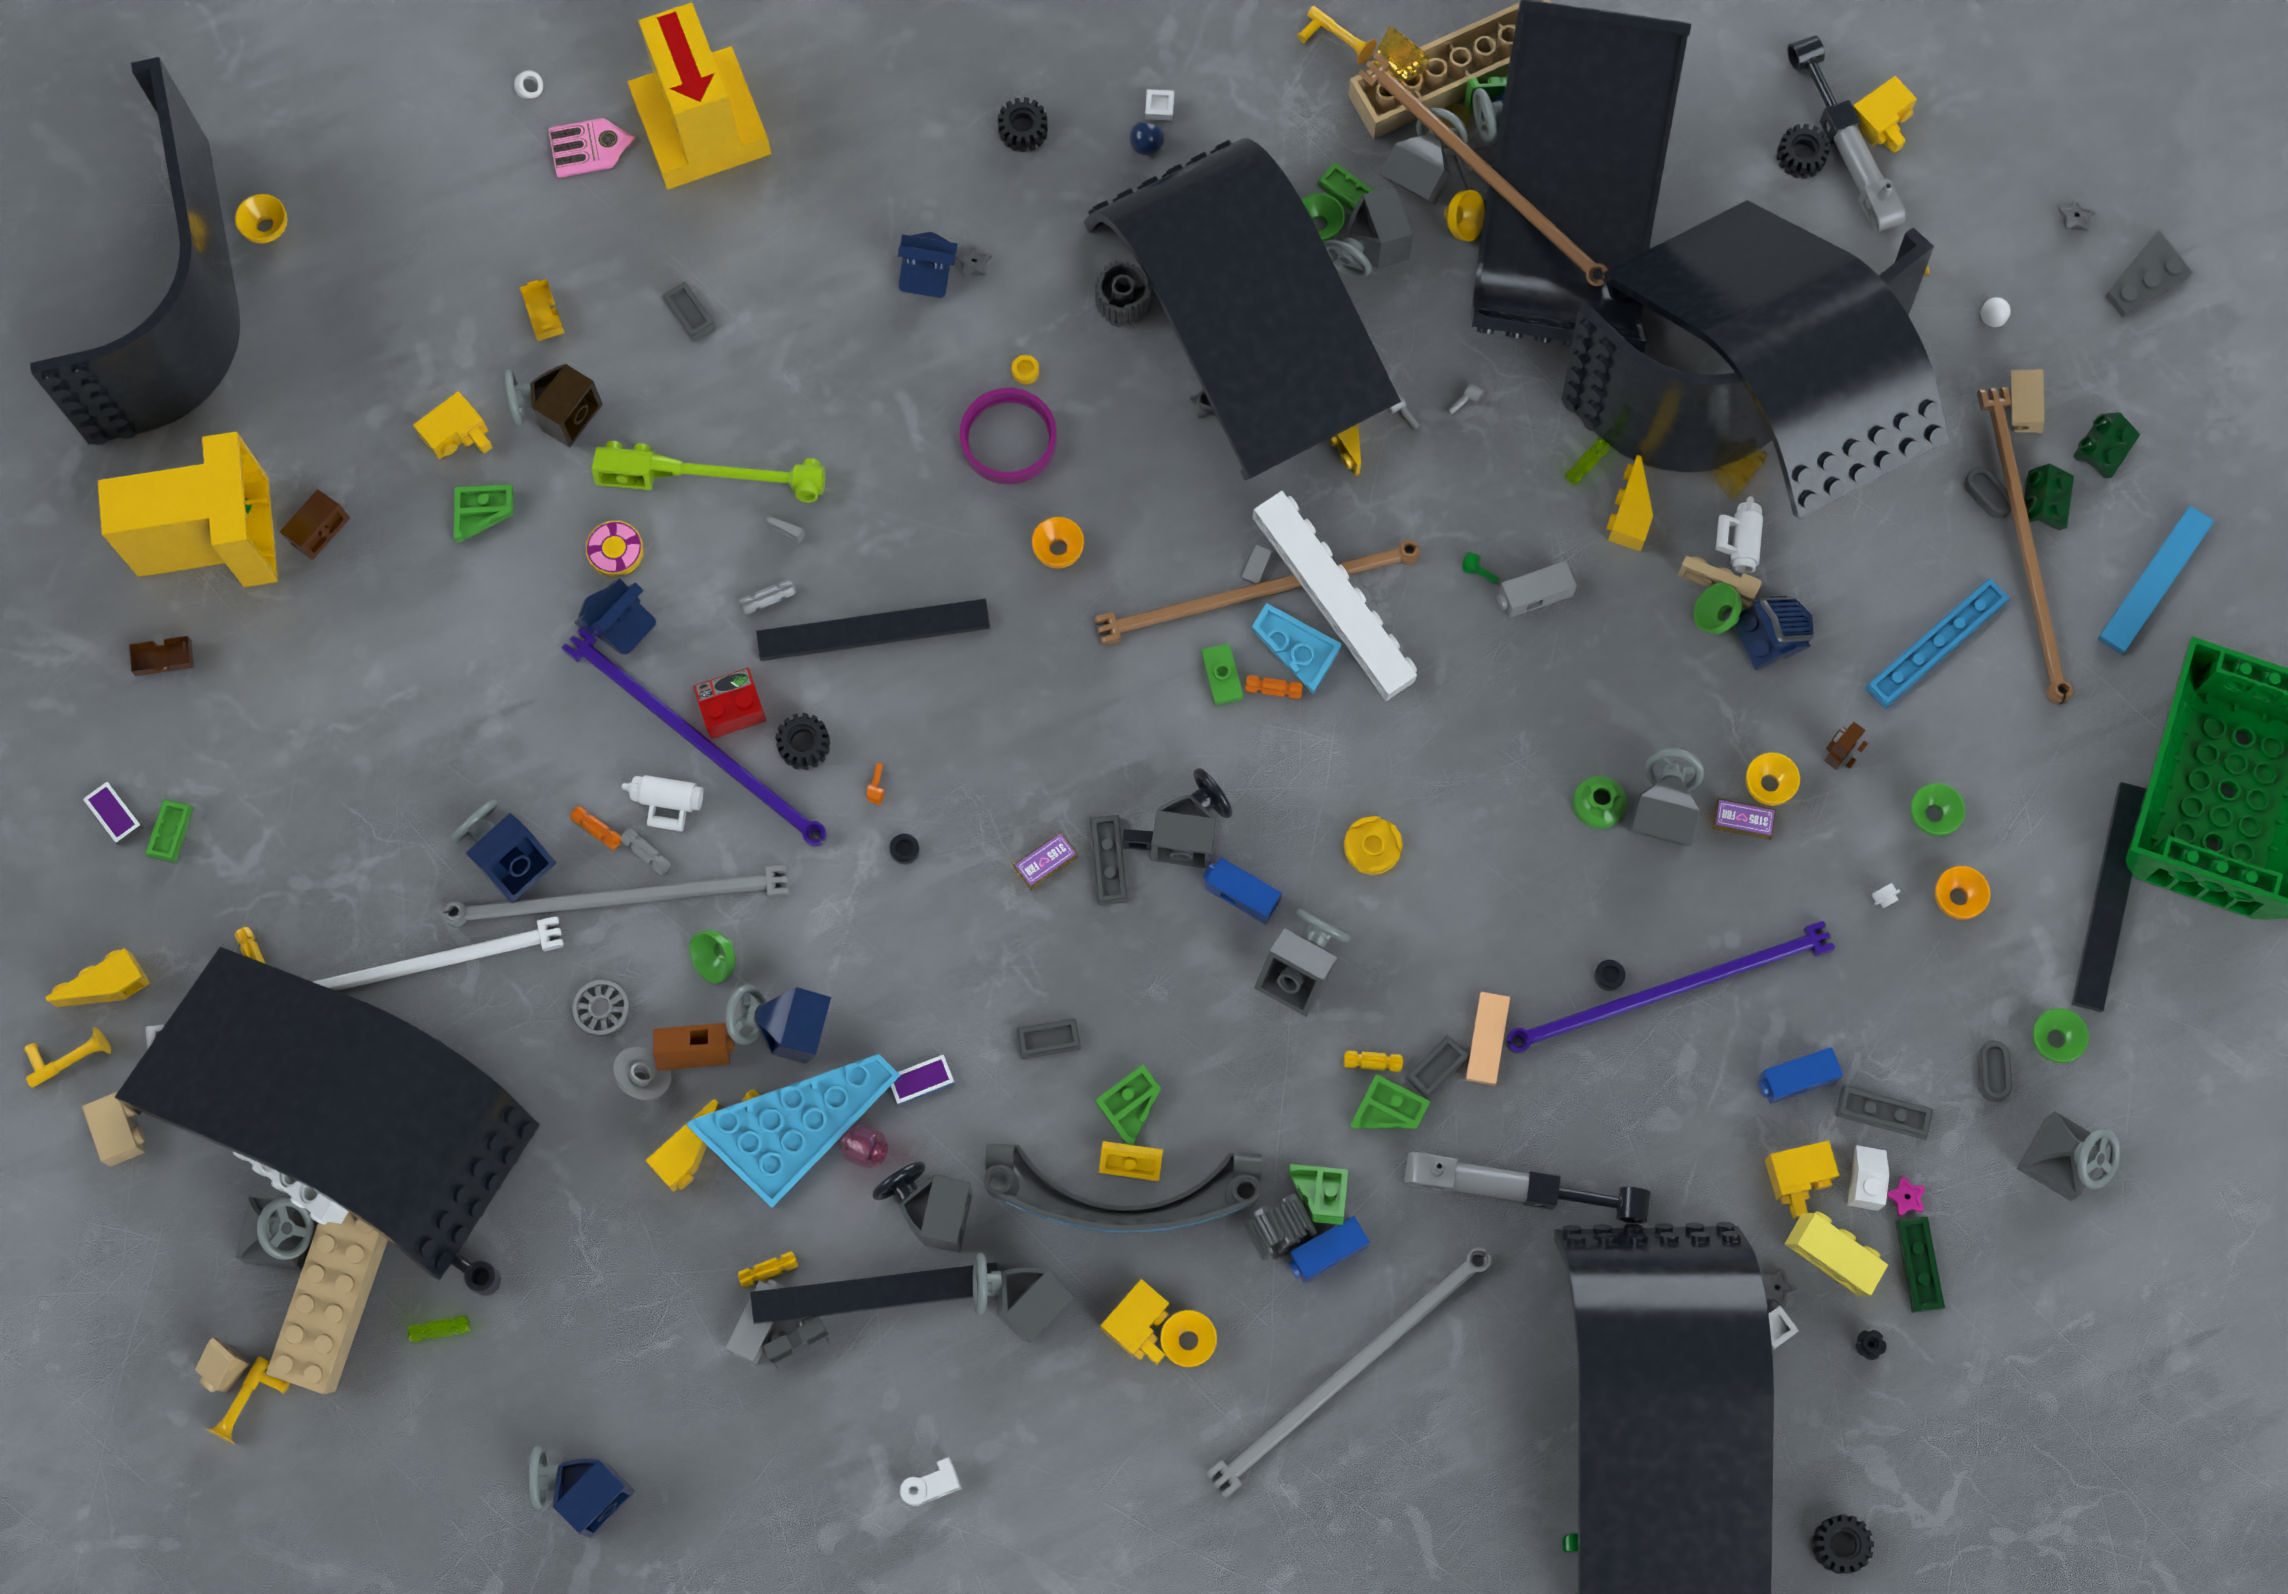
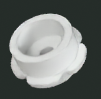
(1886, 895)

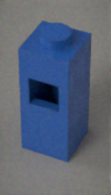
(1242, 890)
(1799, 1075)
(1327, 1250)

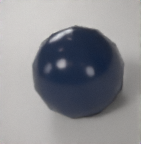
(1146, 138)

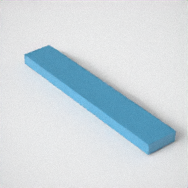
(2156, 580)
(1937, 643)

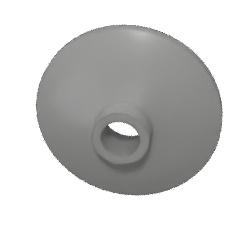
(640, 1063)

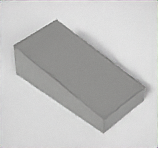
(786, 529)
(1256, 564)

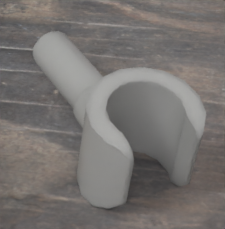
(1472, 392)
(1404, 412)

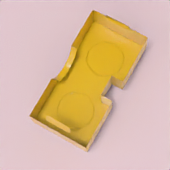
(543, 318)

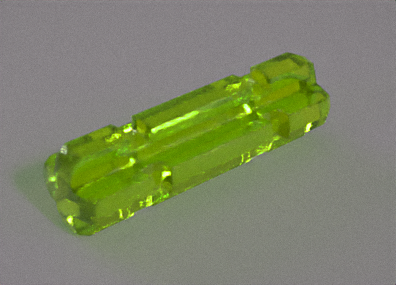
(1587, 462)
(438, 1328)

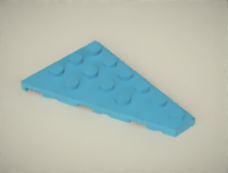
(787, 1130)

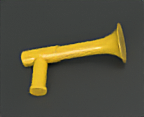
(1363, 49)
(43, 1072)
(256, 1374)

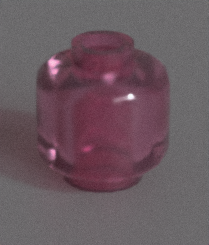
(864, 1146)

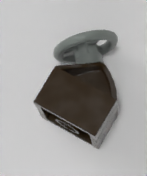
(560, 400)

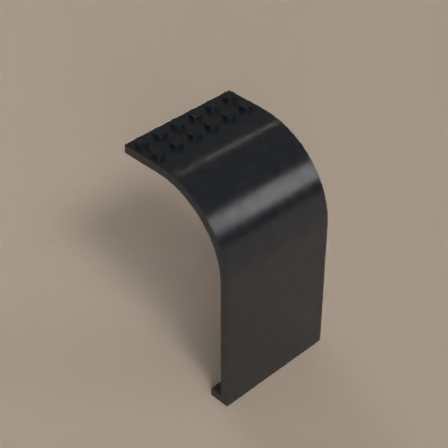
(1588, 149)
(1253, 301)
(193, 334)
(1808, 339)
(1679, 416)
(335, 1102)
(1671, 1409)

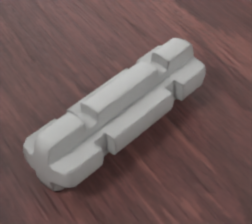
(767, 596)
(645, 851)

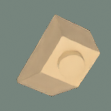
(220, 1366)

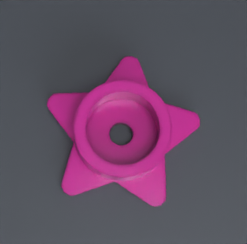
(1898, 1197)

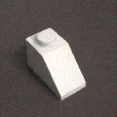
(1869, 1178)

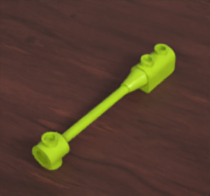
(639, 467)

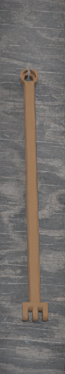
(1480, 167)
(1243, 594)
(2038, 597)

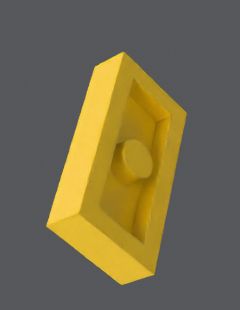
(1130, 1161)

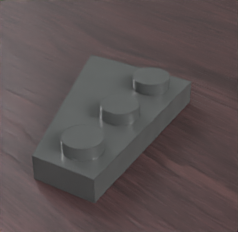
(2148, 276)

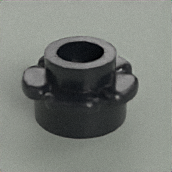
(1863, 1348)

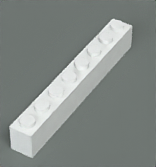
(1334, 595)

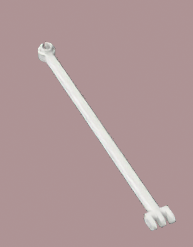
(449, 957)

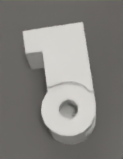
(931, 1487)

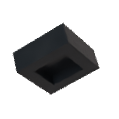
(1137, 839)

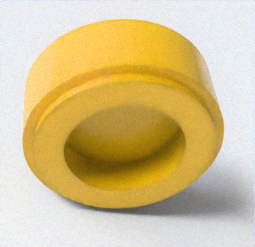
(1025, 369)

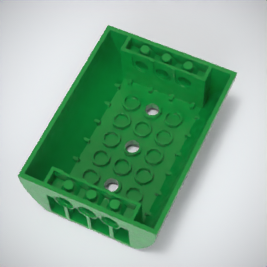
(2183, 802)

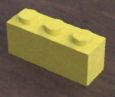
(1836, 1253)

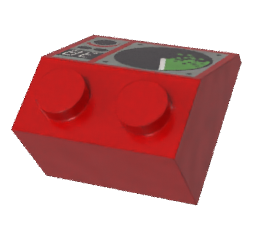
(729, 703)

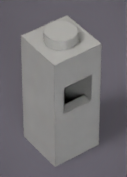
(1536, 589)
(749, 1339)

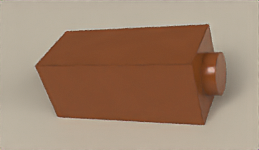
(692, 1046)

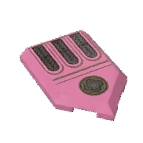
(587, 146)

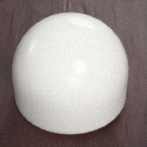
(519, 88)
(1995, 312)

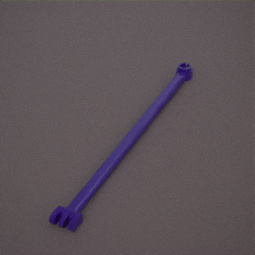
(693, 736)
(1675, 987)

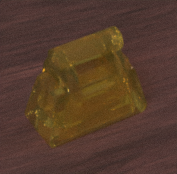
(1403, 55)
(1739, 473)

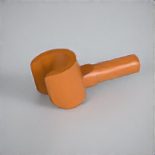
(874, 793)

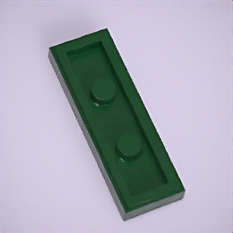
(1919, 1264)

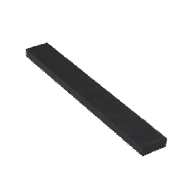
(873, 629)
(2108, 902)
(863, 1294)

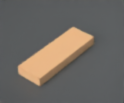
(1487, 1038)

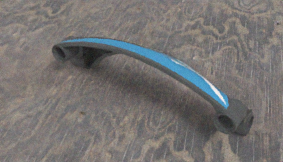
(1038, 1195)

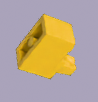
(1882, 111)
(452, 424)
(1798, 1169)
(1132, 1322)

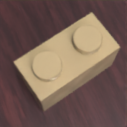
(113, 1130)

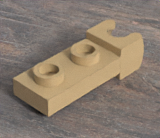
(1700, 572)

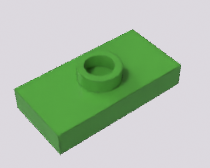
(1343, 186)
(1222, 674)
(169, 831)

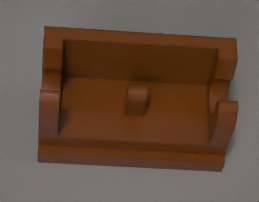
(315, 524)

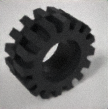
(1022, 110)
(1806, 137)
(795, 726)
(1856, 1530)

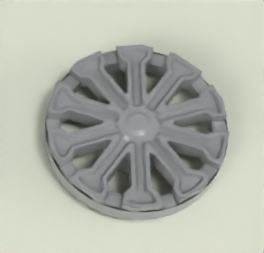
(601, 1007)

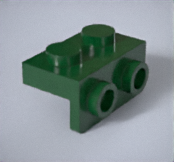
(2107, 443)
(2049, 495)

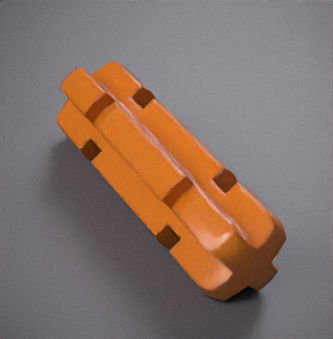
(1273, 687)
(596, 828)

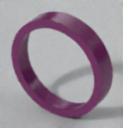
(999, 396)

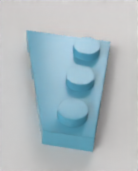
(1297, 645)

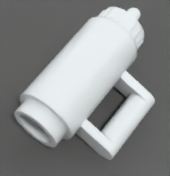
(1746, 536)
(665, 794)

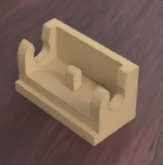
(2027, 400)

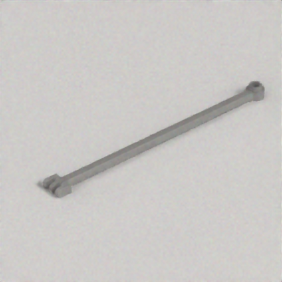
(620, 897)
(1346, 1373)

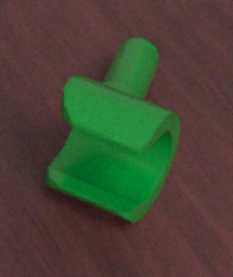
(1470, 566)
(1570, 1542)

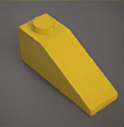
(681, 1154)

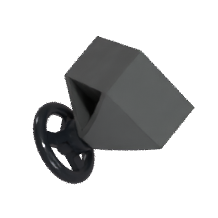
(1186, 827)
(935, 1210)

